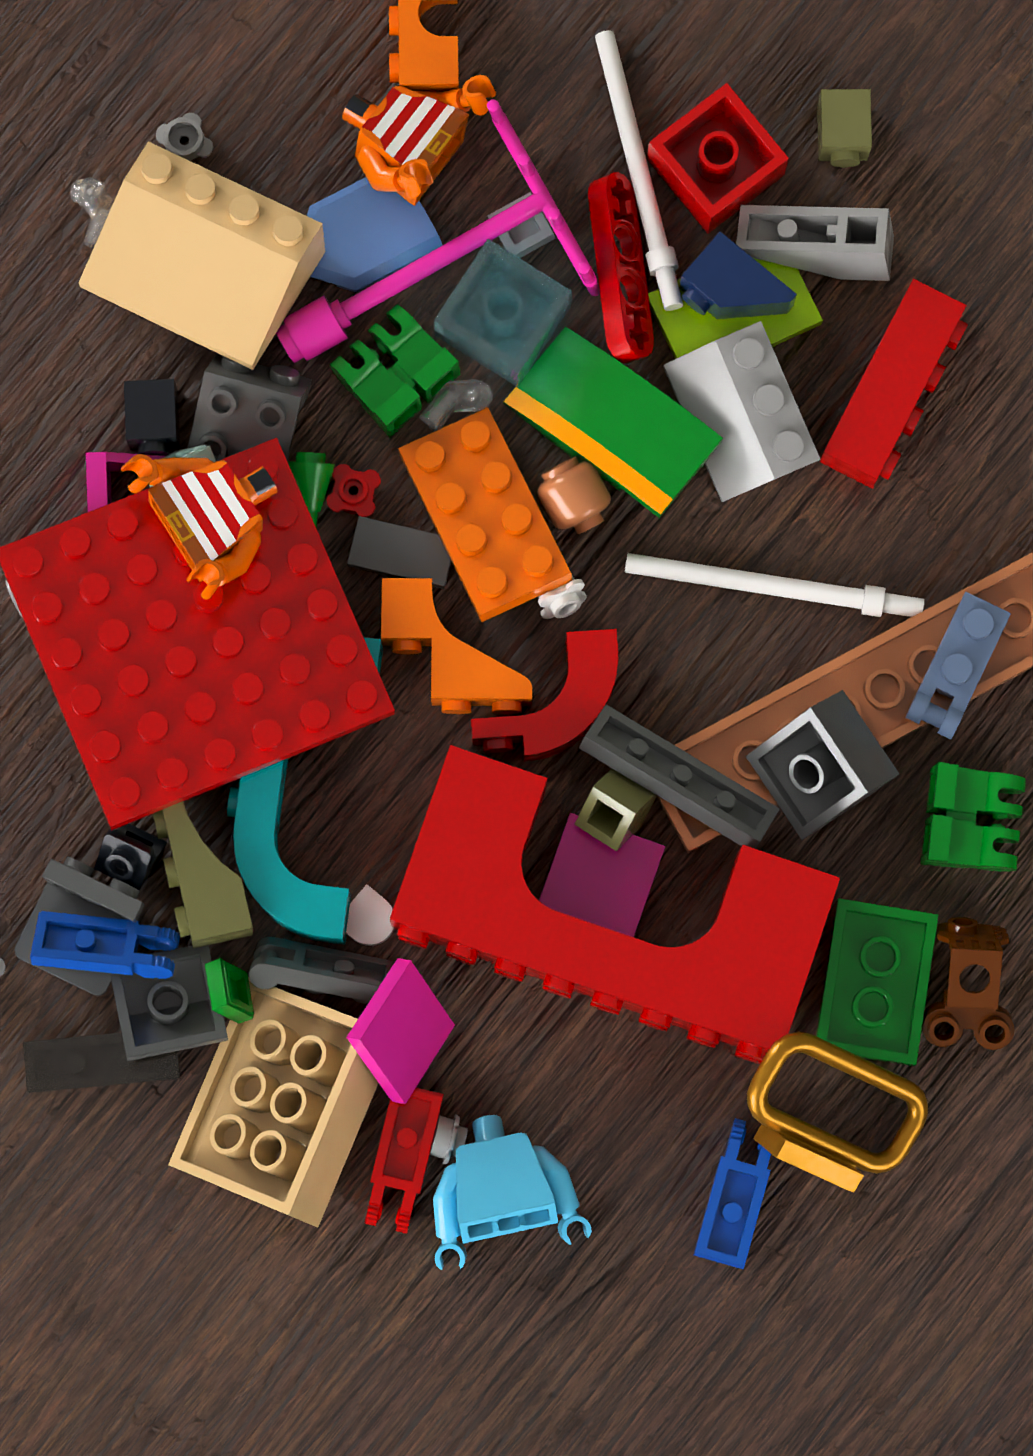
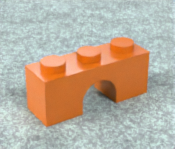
(423, 58)

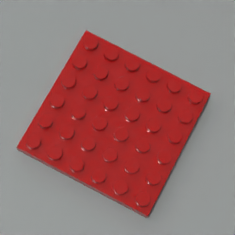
(183, 687)

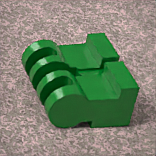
(395, 393)
(954, 836)

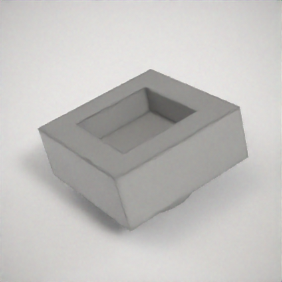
(527, 235)

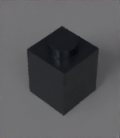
(152, 416)

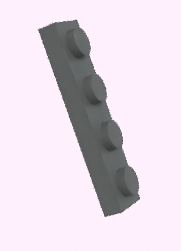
(678, 778)

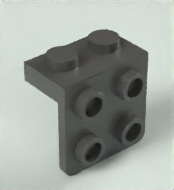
(247, 406)
(75, 892)

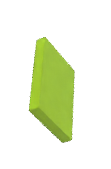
(689, 330)

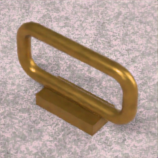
(819, 1150)

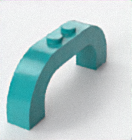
(296, 905)

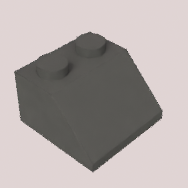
(822, 764)

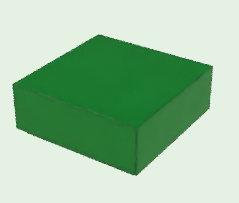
(229, 991)

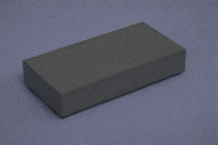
(399, 552)

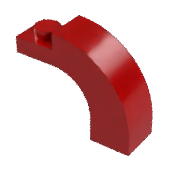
(588, 688)

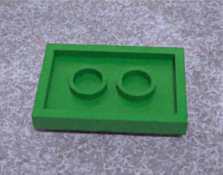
(877, 980)

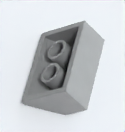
(748, 402)

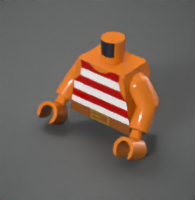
(413, 134)
(206, 512)

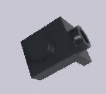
(129, 855)

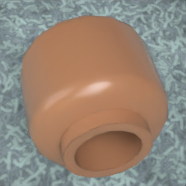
(574, 495)

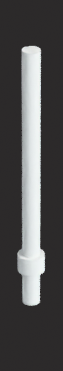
(661, 257)
(871, 600)

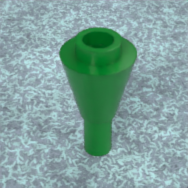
(313, 479)

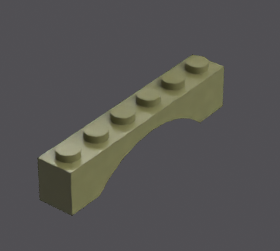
(210, 892)

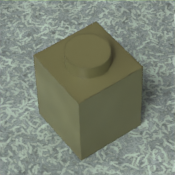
(844, 126)
(615, 809)

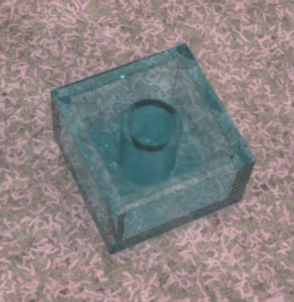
(502, 312)

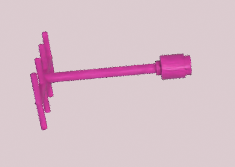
(323, 323)

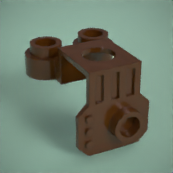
(964, 1009)

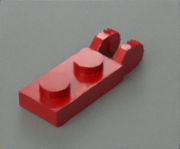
(404, 1153)

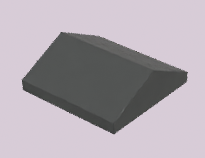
(168, 1012)

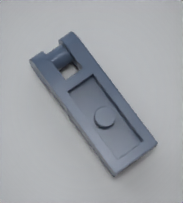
(958, 663)

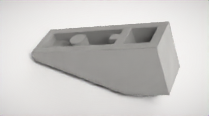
(820, 239)

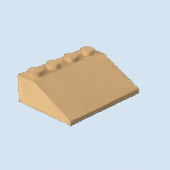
(202, 255)
(279, 1106)

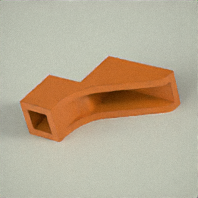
(458, 672)

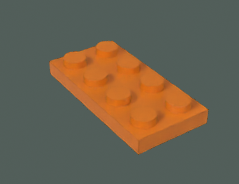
(485, 514)

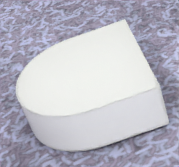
(369, 918)

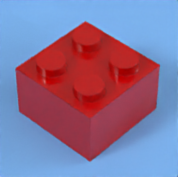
(717, 158)

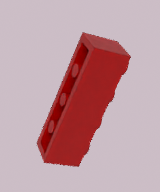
(893, 384)

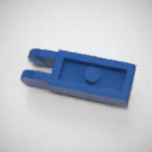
(102, 945)
(733, 1203)

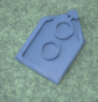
(369, 235)

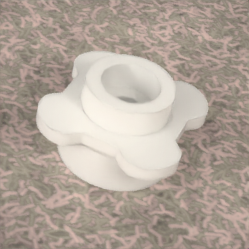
(562, 600)

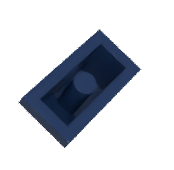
(733, 284)

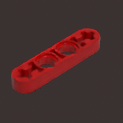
(625, 322)

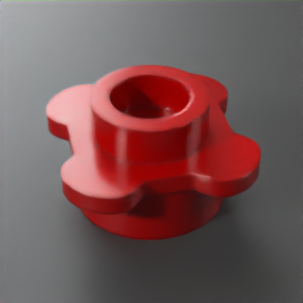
(362, 502)

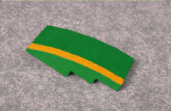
(613, 421)

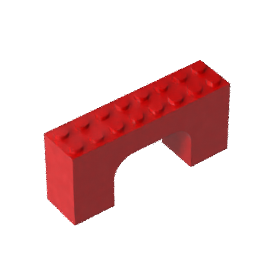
(726, 987)

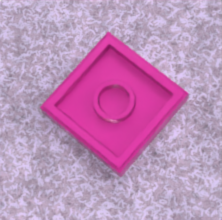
(598, 882)
(401, 1031)

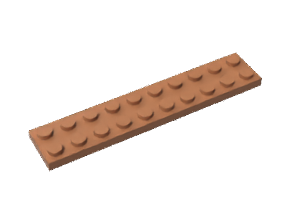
(876, 678)

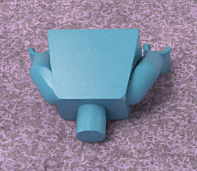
(501, 1189)

